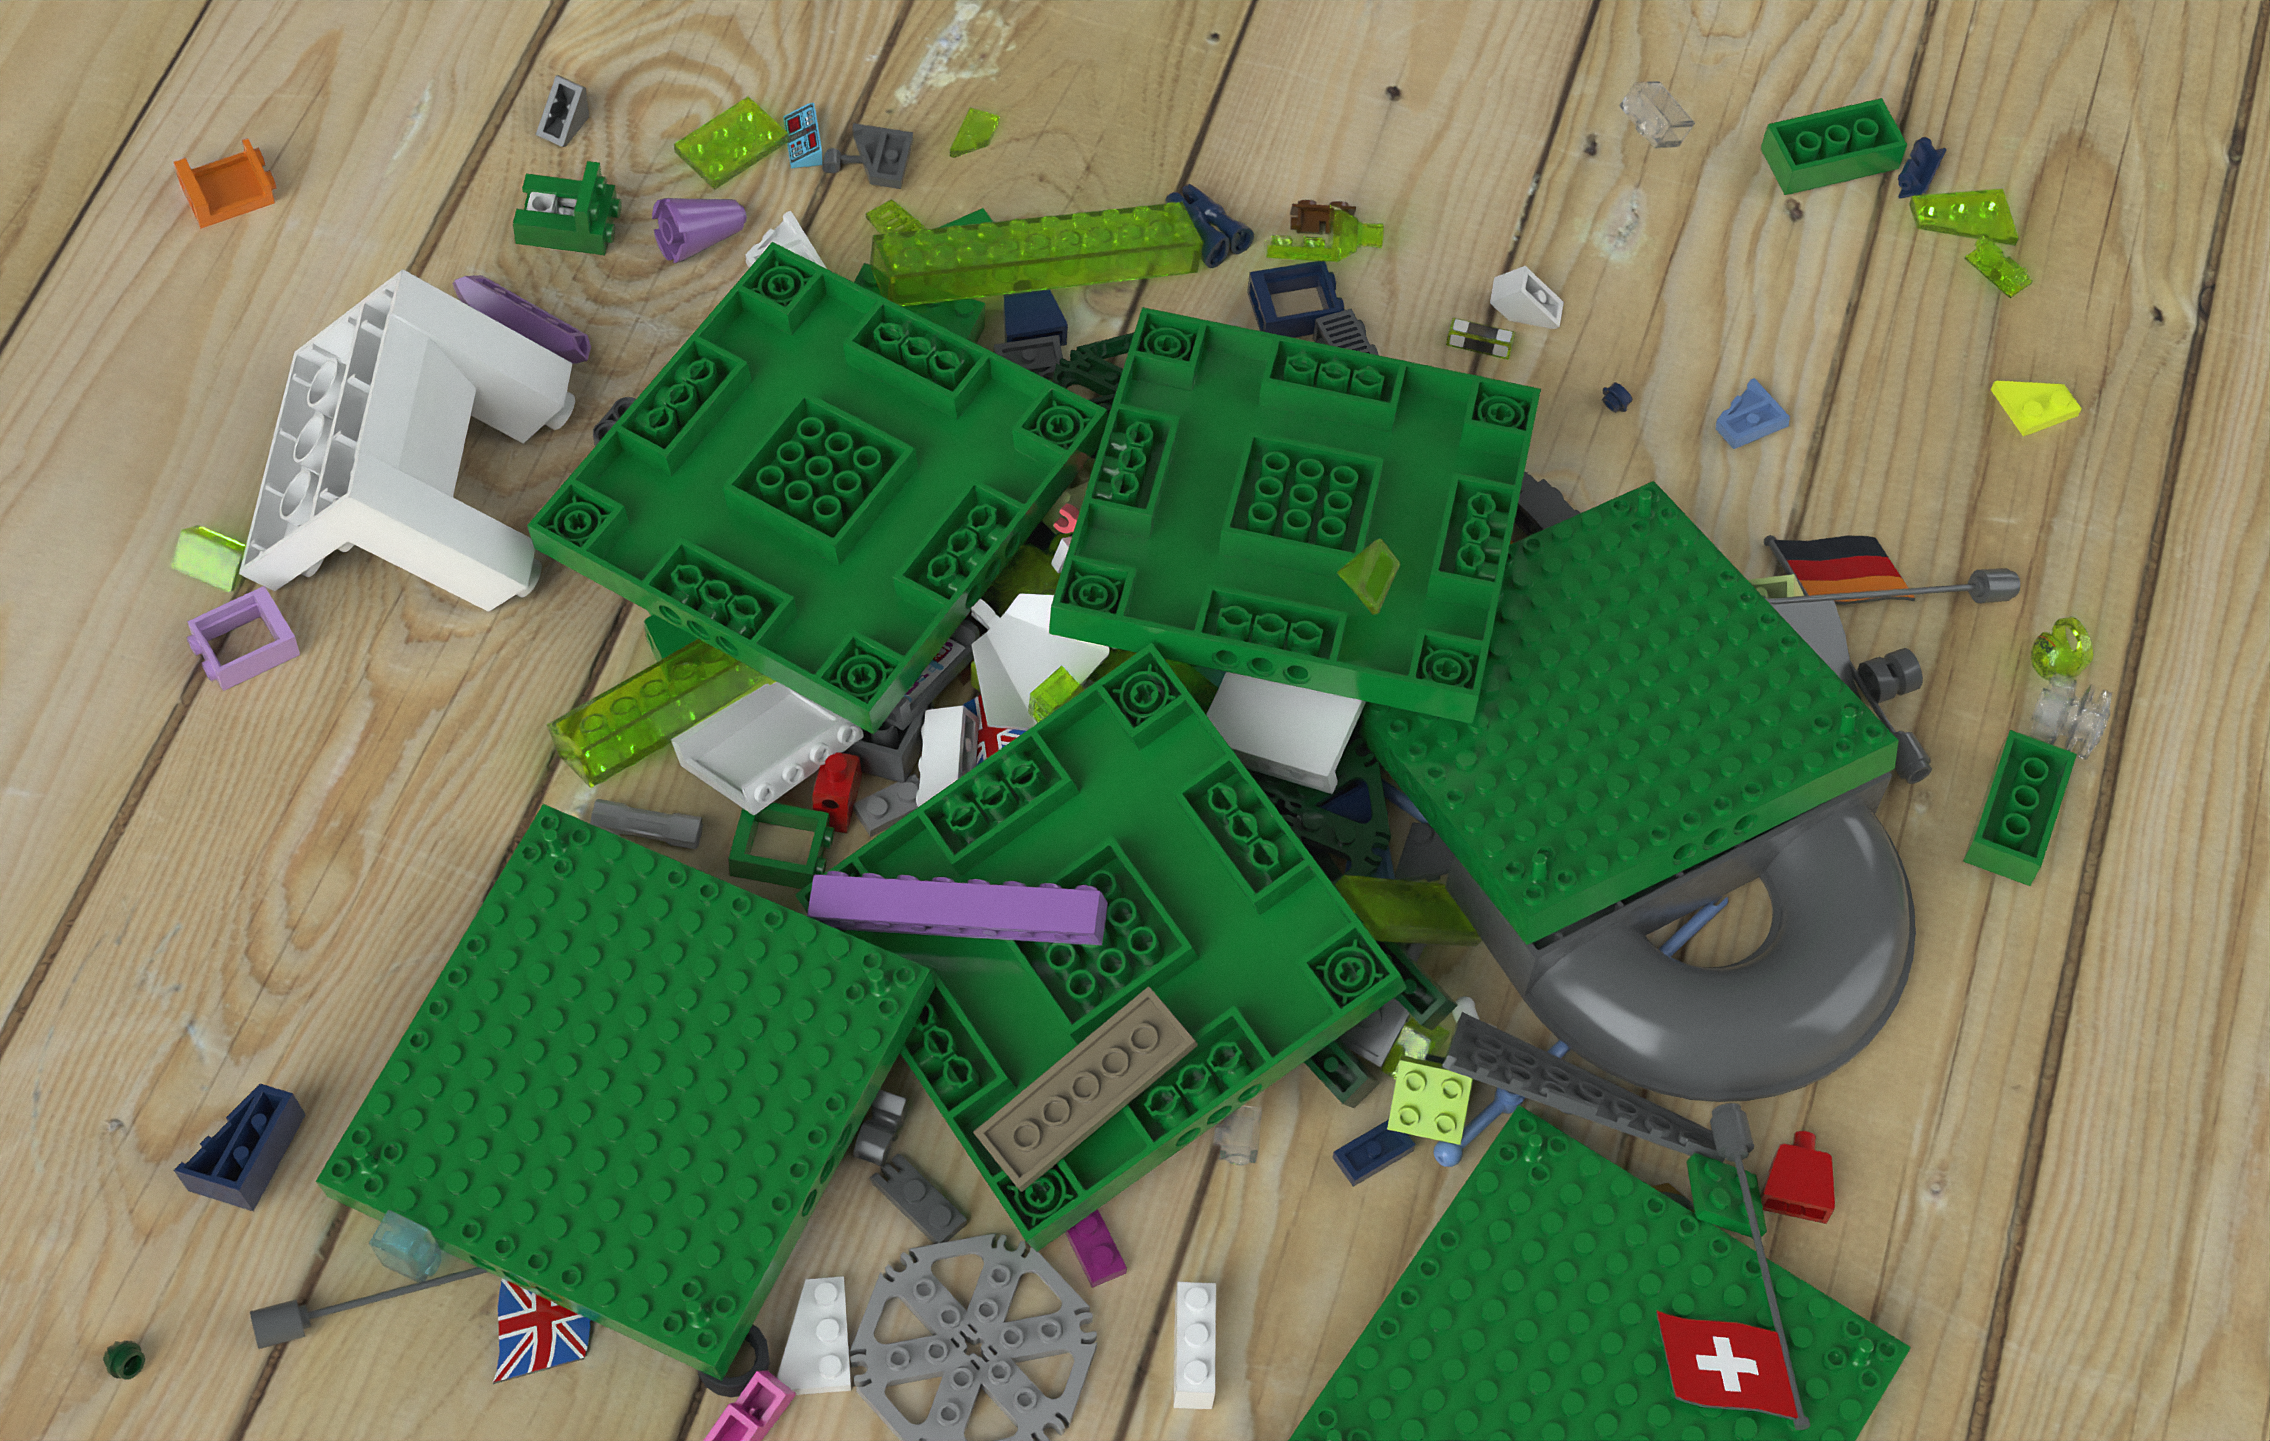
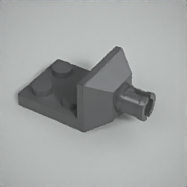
(1379, 1031)

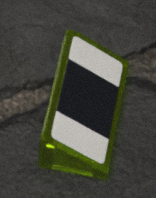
(1480, 338)

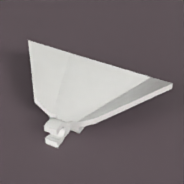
(1022, 654)

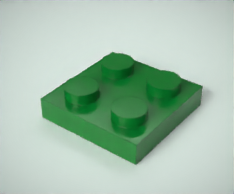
(1719, 1195)

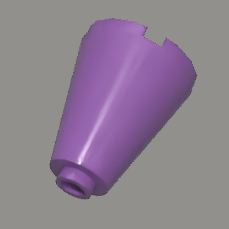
(695, 224)

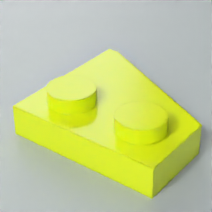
(2035, 404)

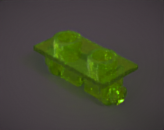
(1998, 269)

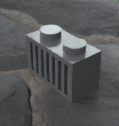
(1343, 331)

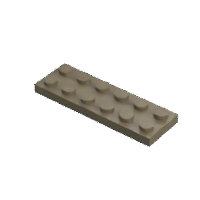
(1085, 1088)

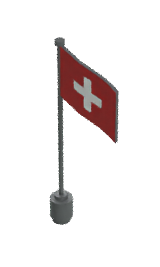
(1730, 1361)

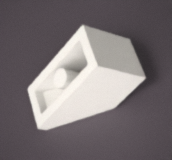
(1526, 299)

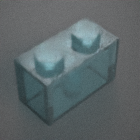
(406, 1247)

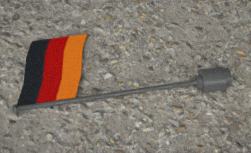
(1851, 566)

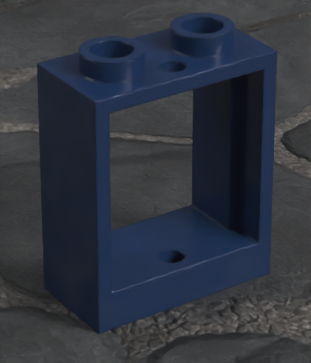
(1287, 279)

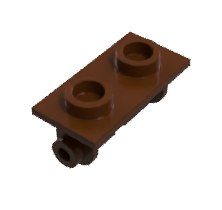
(1310, 215)

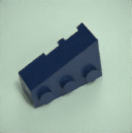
(246, 1150)

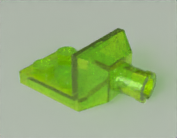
(1344, 238)

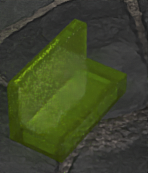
(209, 557)

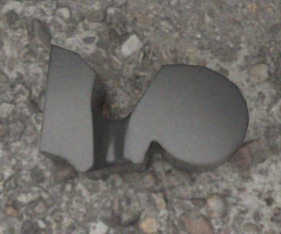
(879, 1133)

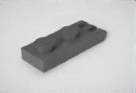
(919, 1201)

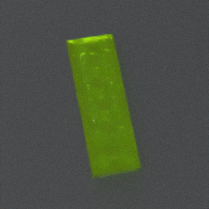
(1407, 911)

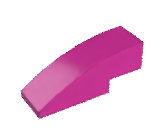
(753, 1411)

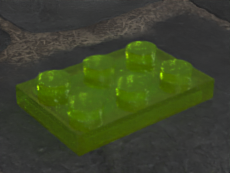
(731, 142)

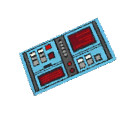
(804, 137)

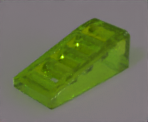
(904, 218)

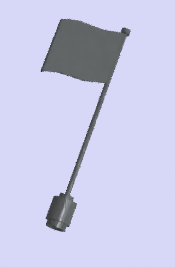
(1820, 626)

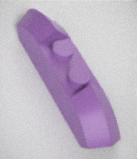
(523, 317)

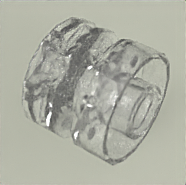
(2072, 716)

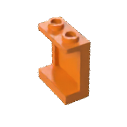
(227, 186)

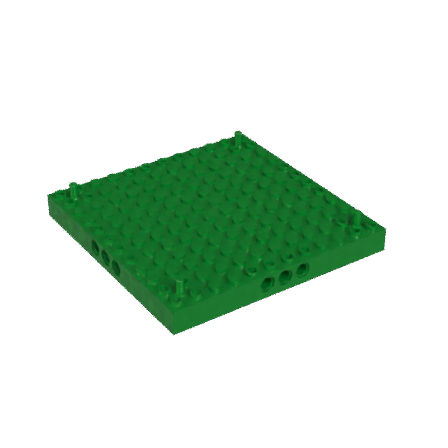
(1261, 469)
(820, 484)
(1626, 720)
(1203, 907)
(630, 1088)
(1543, 1322)

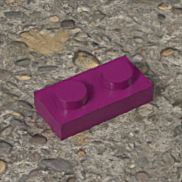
(1096, 1250)

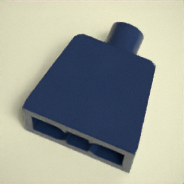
(1033, 316)

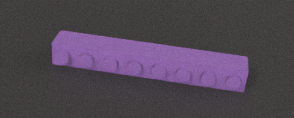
(959, 908)

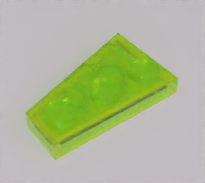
(1966, 215)

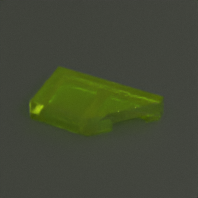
(974, 132)

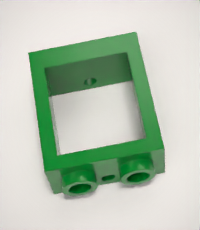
(777, 871)

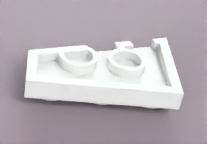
(818, 1341)

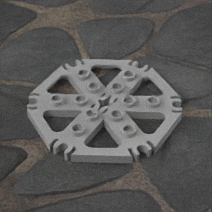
(946, 1350)

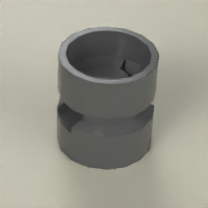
(1891, 675)

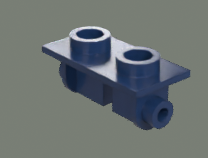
(1920, 169)

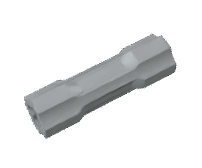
(673, 828)

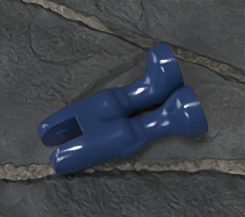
(1204, 213)

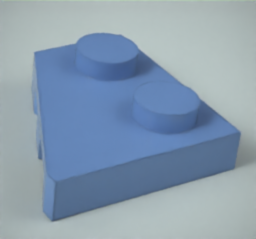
(1751, 416)

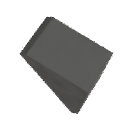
(564, 112)

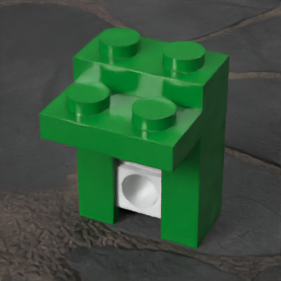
(568, 212)

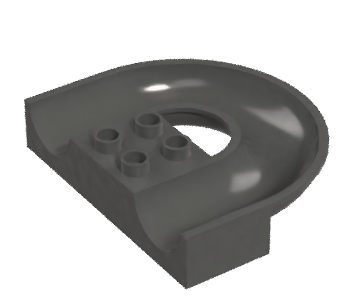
(1745, 1028)

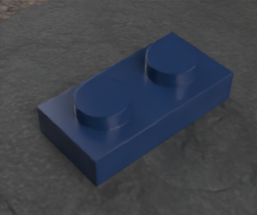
(1372, 1152)

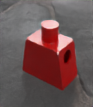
(839, 782)
(1800, 1181)

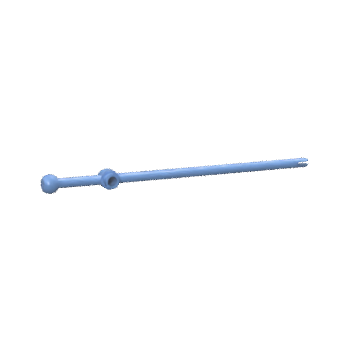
(1504, 1101)

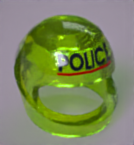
(2053, 653)

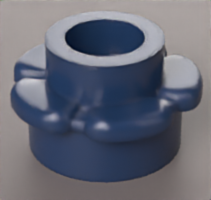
(1616, 397)

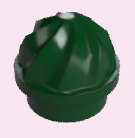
(124, 1359)

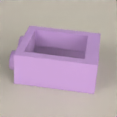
(231, 616)

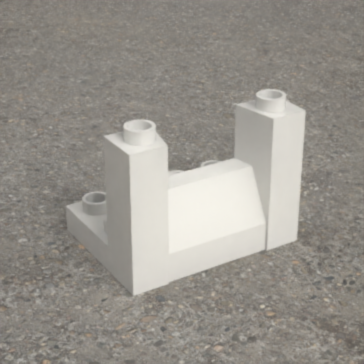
(379, 437)

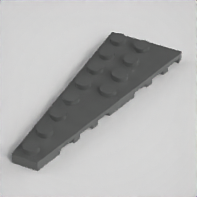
(1523, 1069)

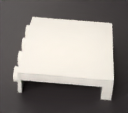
(1285, 728)
(763, 745)

